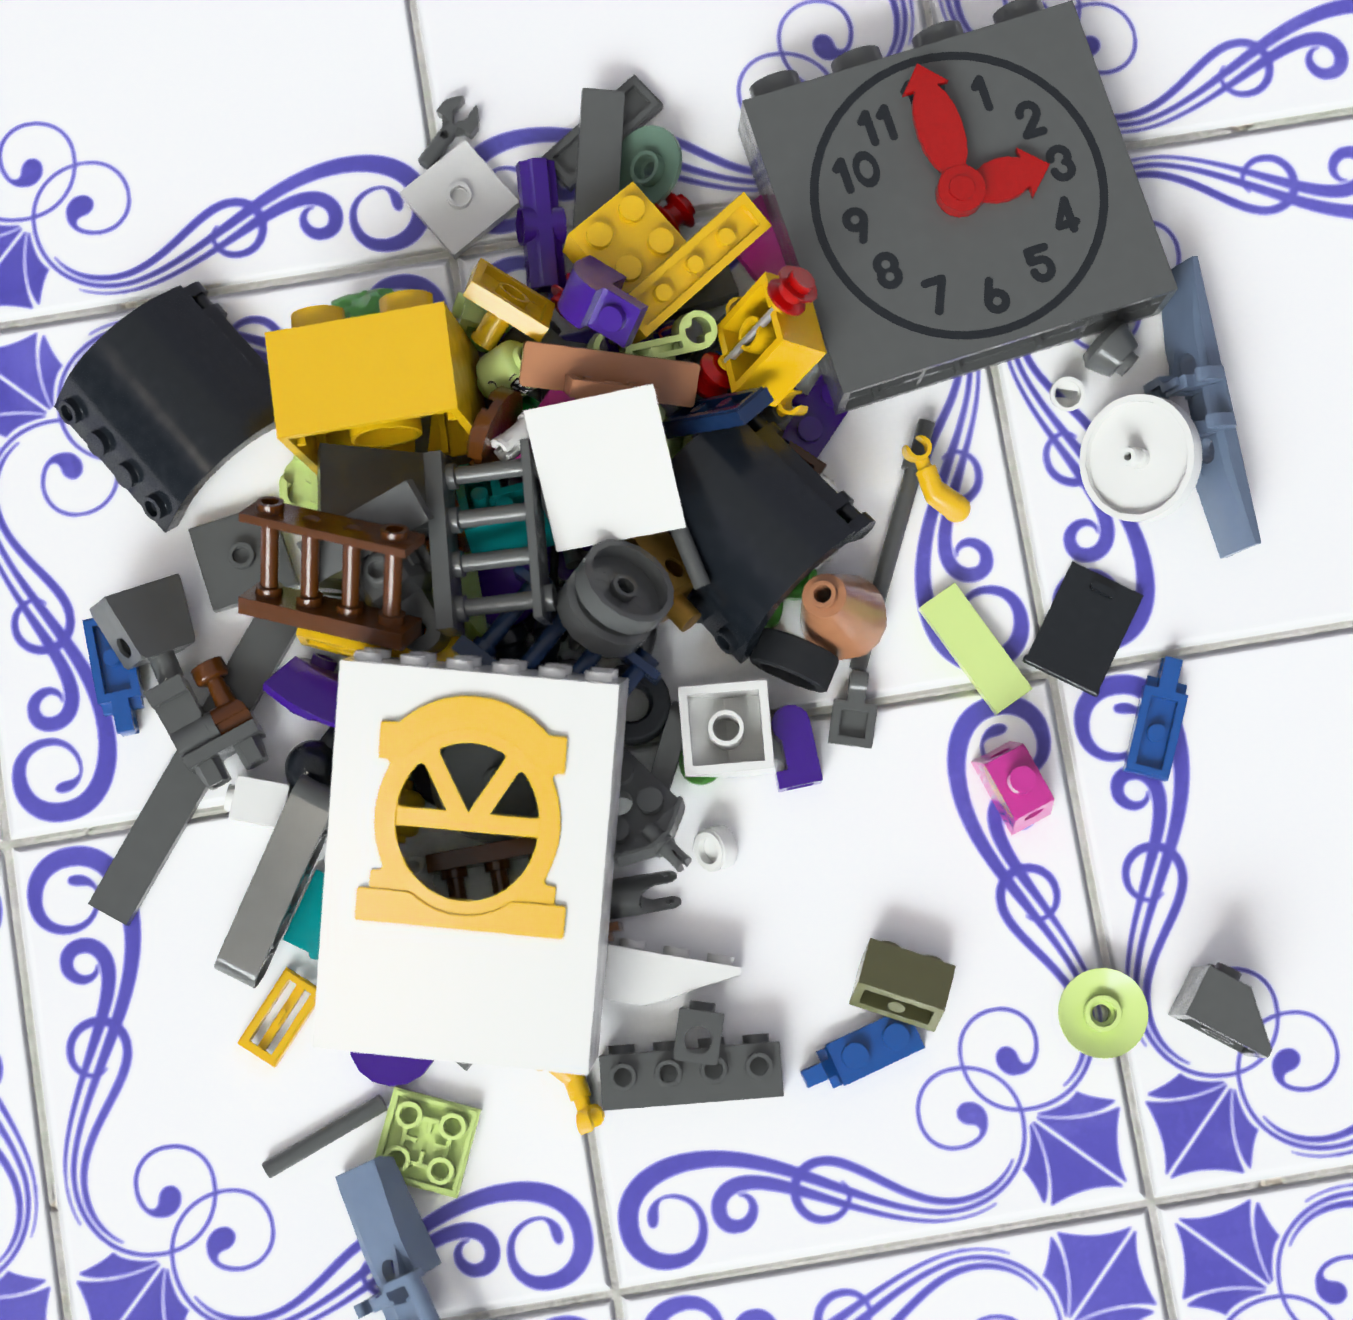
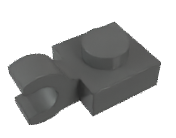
(853, 719)

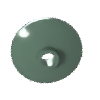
(652, 161)

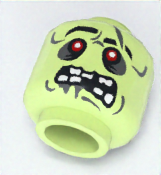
(501, 368)

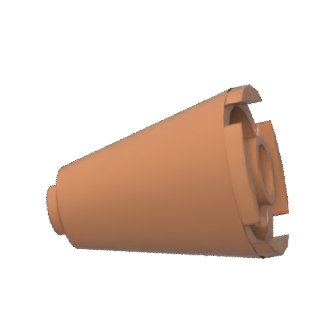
(843, 614)

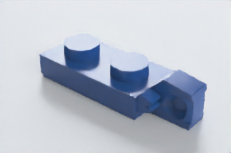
(116, 688)
(1157, 723)
(863, 1052)

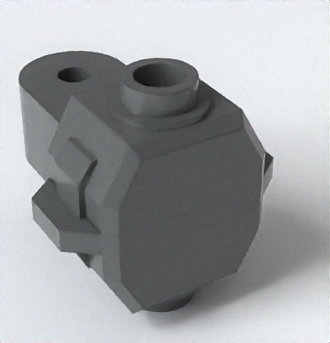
(416, 594)

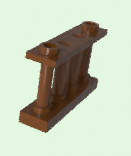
(308, 606)
(495, 858)

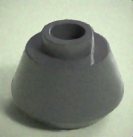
(1112, 351)

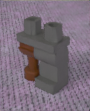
(210, 736)

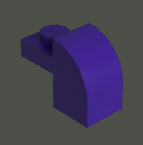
(596, 301)

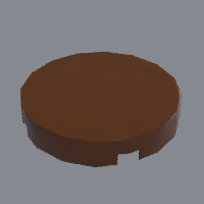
(492, 422)

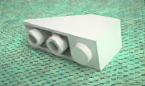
(651, 977)

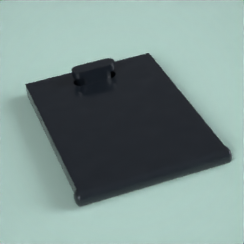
(1083, 629)

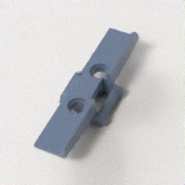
(1201, 379)
(387, 1232)

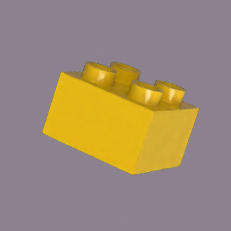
(374, 377)

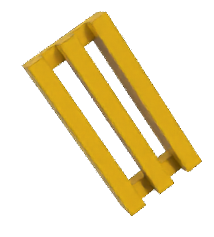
(290, 1035)

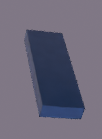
(717, 412)

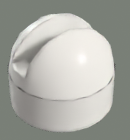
(1071, 384)

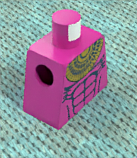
(1015, 785)

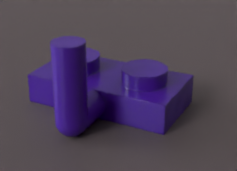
(818, 424)

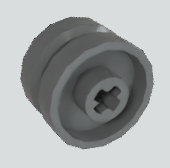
(615, 598)

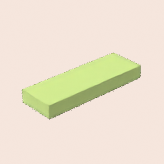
(975, 649)

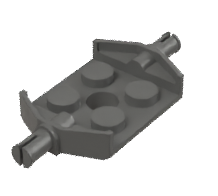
(652, 820)

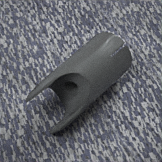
(628, 897)

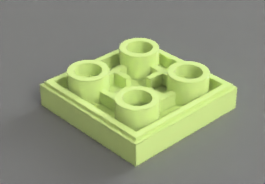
(429, 1140)

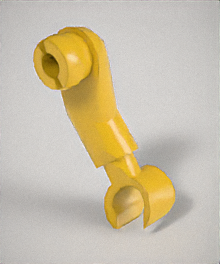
(936, 492)
(578, 1090)

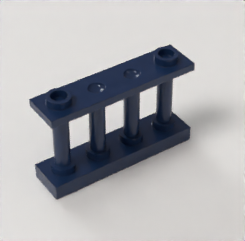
(640, 662)

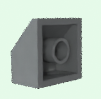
(1222, 1009)

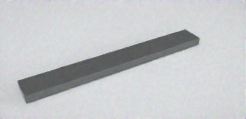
(179, 789)

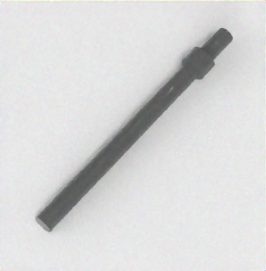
(897, 526)

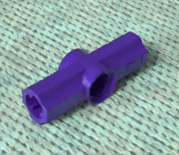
(540, 224)

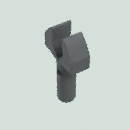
(449, 130)

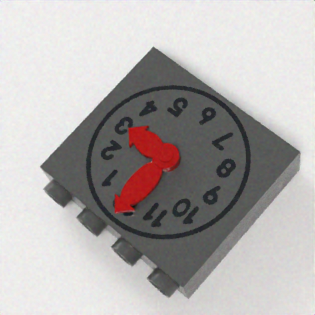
(955, 201)

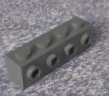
(658, 1079)

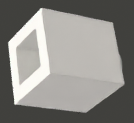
(256, 801)

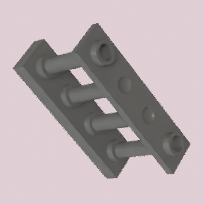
(451, 564)

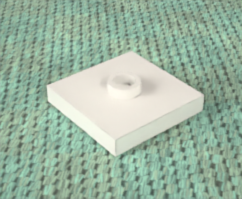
(460, 199)

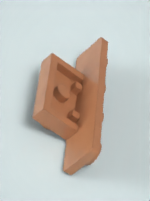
(597, 372)

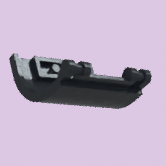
(168, 399)
(757, 525)

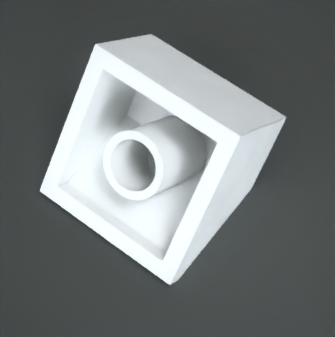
(726, 729)

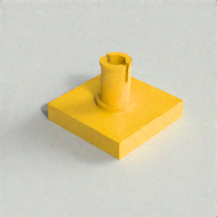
(506, 304)

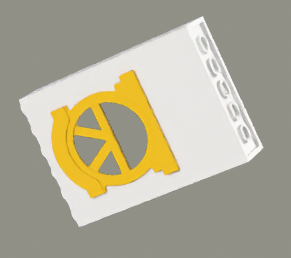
(456, 977)

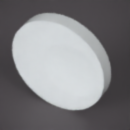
(1140, 458)

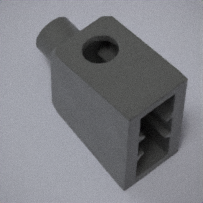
(147, 625)

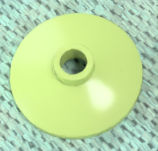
(1125, 1008)

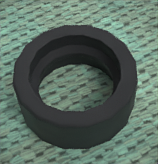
(794, 660)

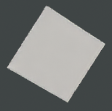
(604, 468)

